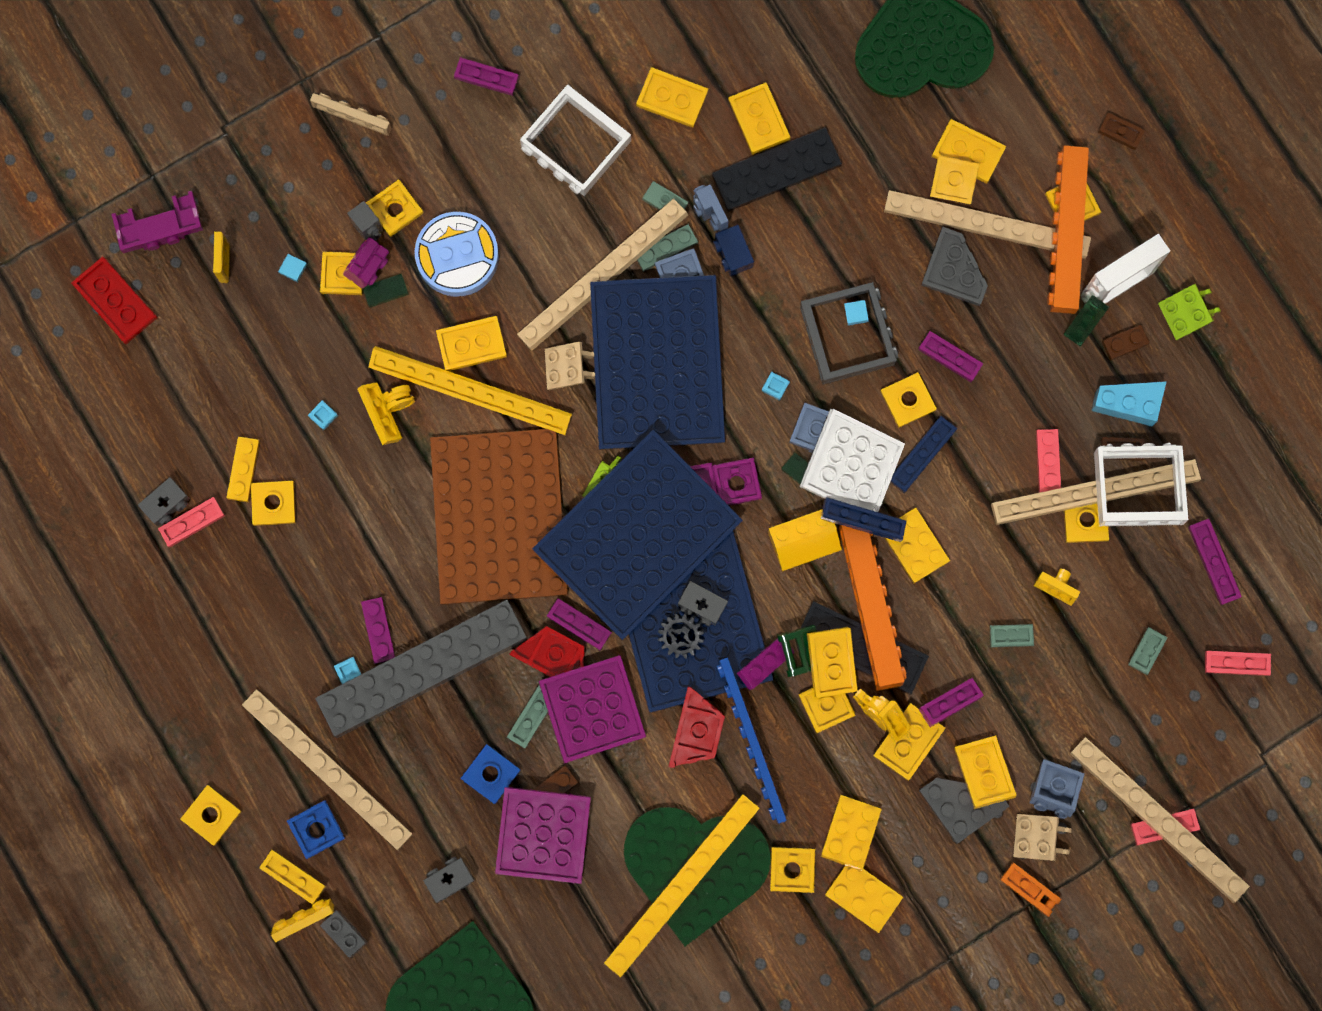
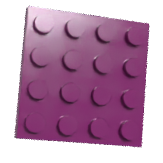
(592, 709)
(543, 835)

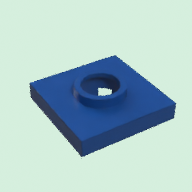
(494, 789)
(300, 827)

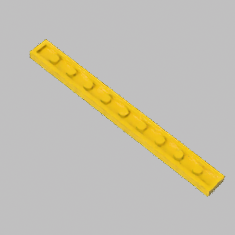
(470, 390)
(681, 885)

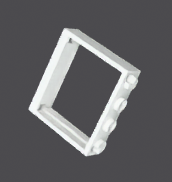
(592, 112)
(1127, 271)
(1147, 450)

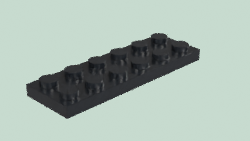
(776, 169)
(827, 619)

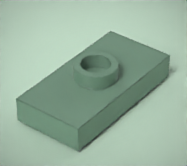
(659, 197)
(1011, 635)
(1147, 651)

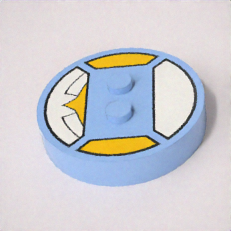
(456, 254)

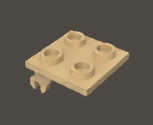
(565, 365)
(1037, 837)

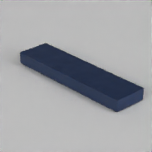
(922, 454)
(863, 519)

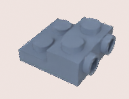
(709, 207)
(679, 265)
(809, 427)
(1056, 789)

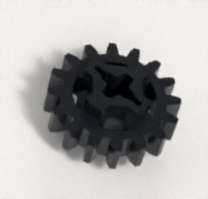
(689, 640)

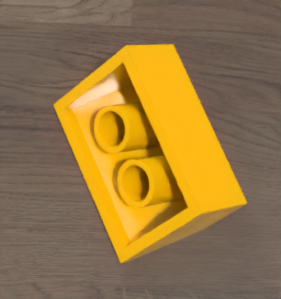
(804, 540)

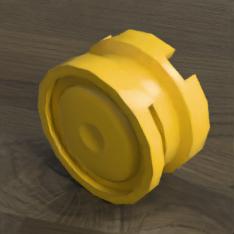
(398, 398)

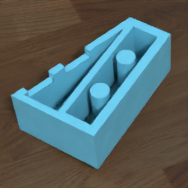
(1130, 401)

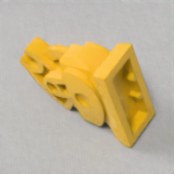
(884, 713)

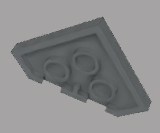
(955, 269)
(955, 809)

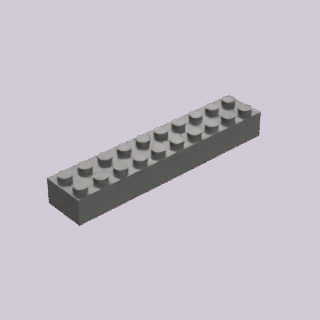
(421, 669)

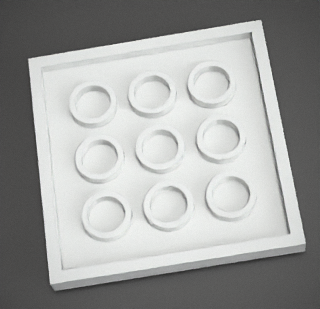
(852, 462)

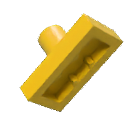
(1058, 586)

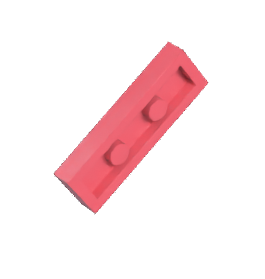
(1048, 460)
(191, 522)
(1237, 663)
(1145, 834)

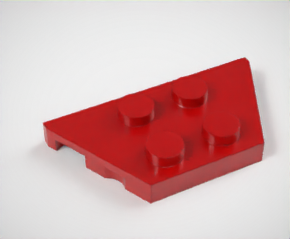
(550, 653)
(697, 730)

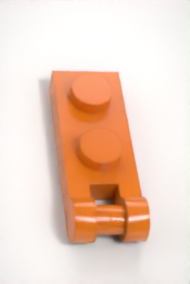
(1030, 889)

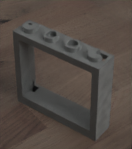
(815, 341)

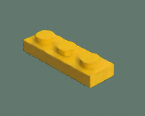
(379, 415)
(243, 469)
(292, 877)
(302, 919)

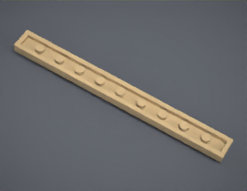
(973, 221)
(606, 270)
(1086, 493)
(327, 769)
(1160, 820)

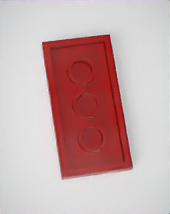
(114, 300)

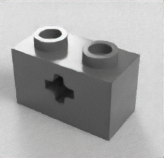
(365, 222)
(153, 505)
(714, 604)
(461, 879)
(344, 934)

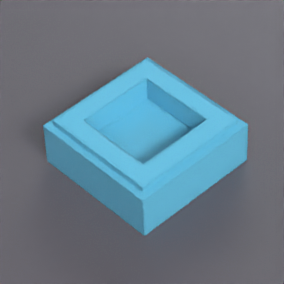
(292, 268)
(856, 312)
(775, 386)
(322, 415)
(347, 670)

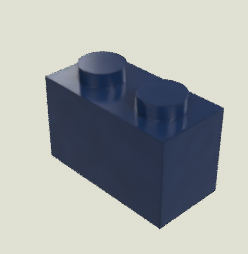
(733, 250)

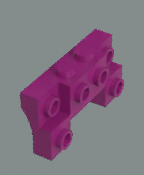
(160, 228)

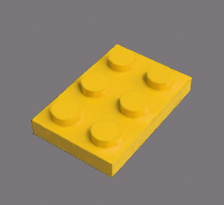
(672, 97)
(759, 118)
(971, 146)
(471, 343)
(919, 549)
(832, 662)
(912, 748)
(985, 772)
(851, 832)
(864, 897)

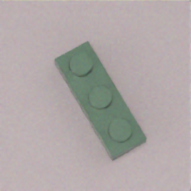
(668, 246)
(529, 720)

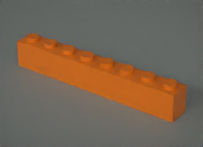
(1069, 229)
(872, 608)

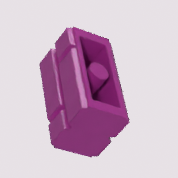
(366, 263)

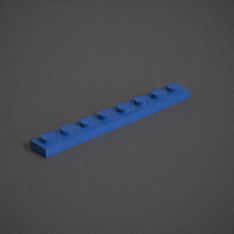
(753, 750)

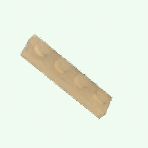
(357, 116)

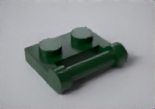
(801, 640)

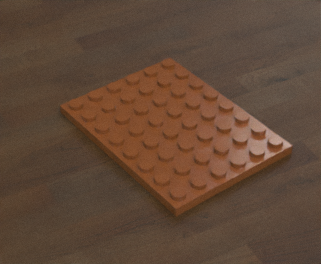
(491, 509)

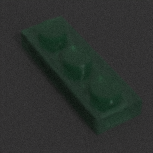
(1086, 320)

